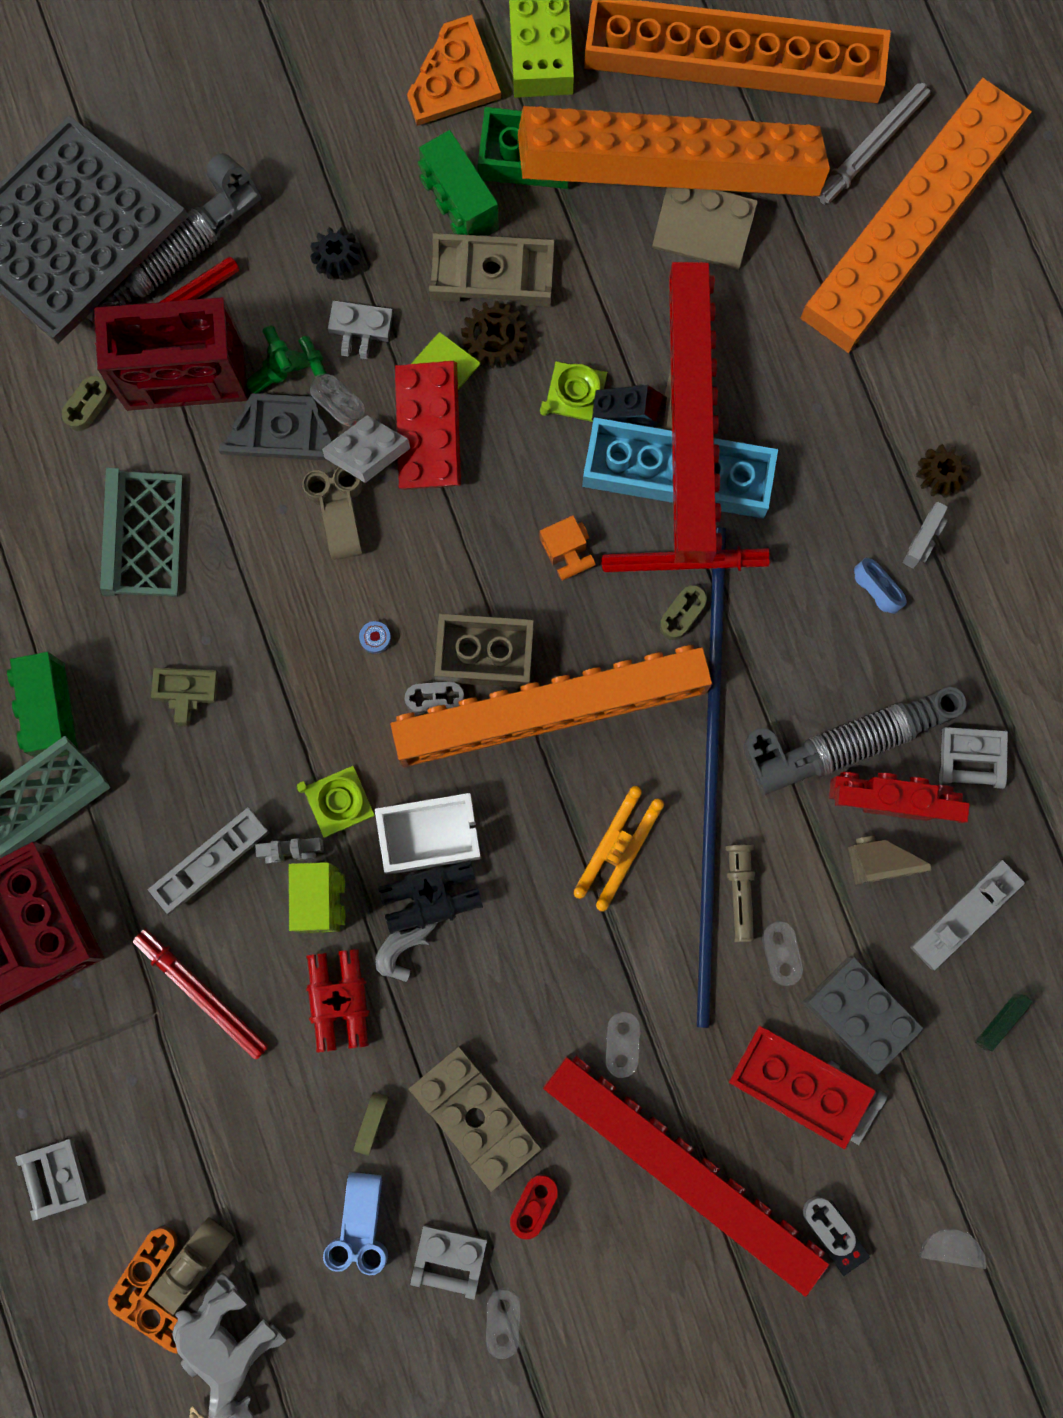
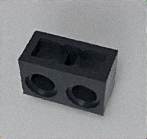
(631, 405)

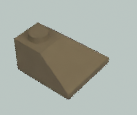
(882, 861)

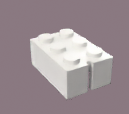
(427, 833)

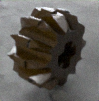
(949, 461)

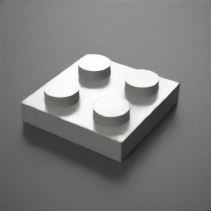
(366, 448)

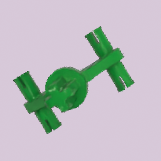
(283, 361)

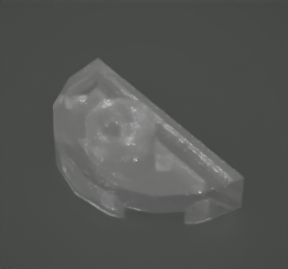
(953, 1247)

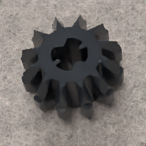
(336, 243)

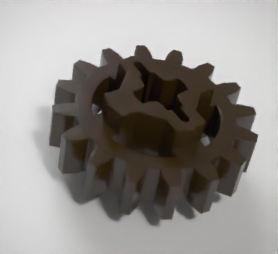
(495, 321)

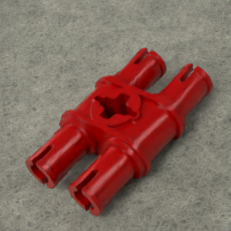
(350, 987)

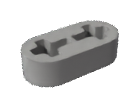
(432, 689)
(835, 1221)

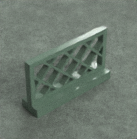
(113, 533)
(57, 805)

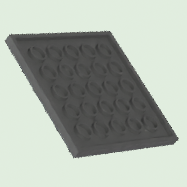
(75, 227)

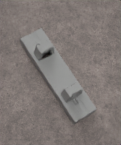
(208, 861)
(967, 915)

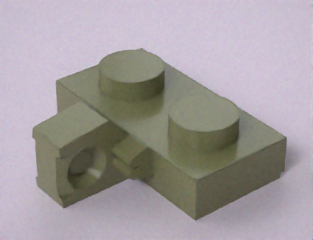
(184, 690)

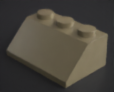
(705, 225)

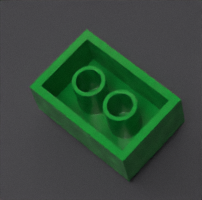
(500, 150)
(457, 187)
(41, 702)

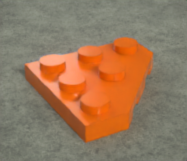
(453, 74)

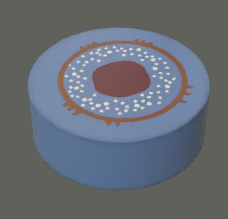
(375, 637)

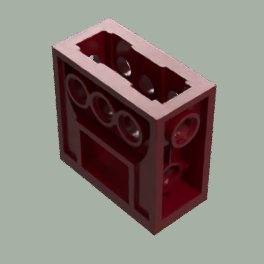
(171, 353)
(29, 939)

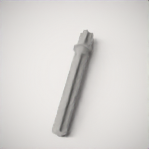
(842, 177)

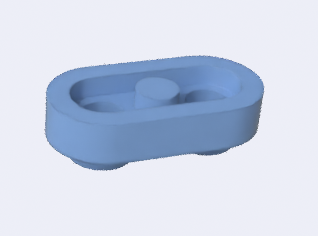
(879, 585)

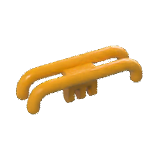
(618, 848)

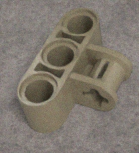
(191, 1265)

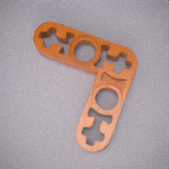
(141, 1300)

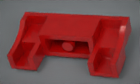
(899, 798)

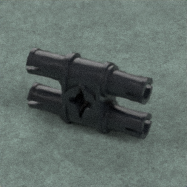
(417, 888)

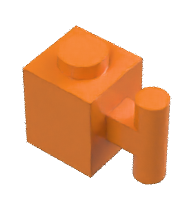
(564, 542)

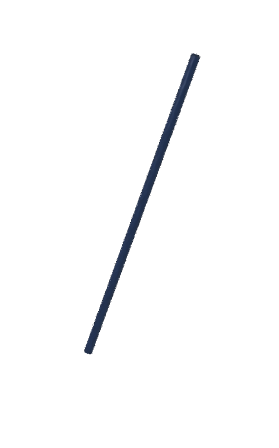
(710, 797)

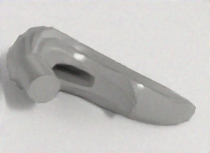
(394, 946)

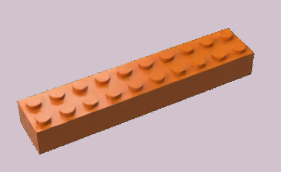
(737, 49)
(671, 151)
(915, 215)
(551, 706)

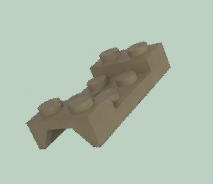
(522, 277)
(492, 1148)

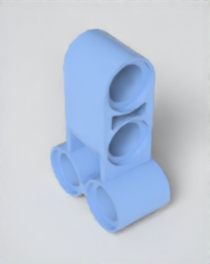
(359, 1224)

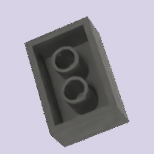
(863, 1015)

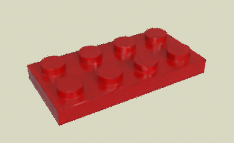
(430, 420)
(802, 1087)

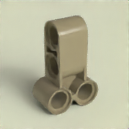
(337, 511)

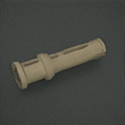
(741, 877)

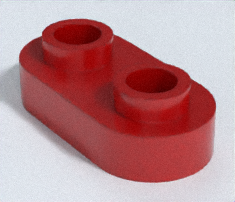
(534, 1206)

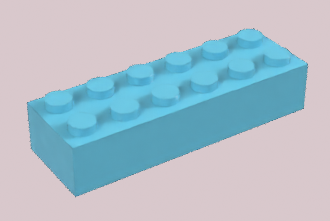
(639, 464)

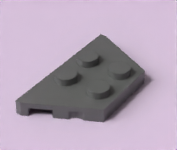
(278, 429)

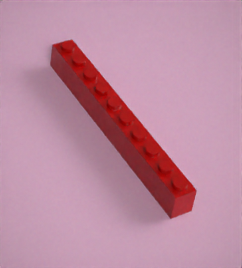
(692, 413)
(686, 1176)

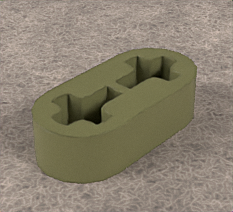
(83, 401)
(688, 616)
(371, 1123)

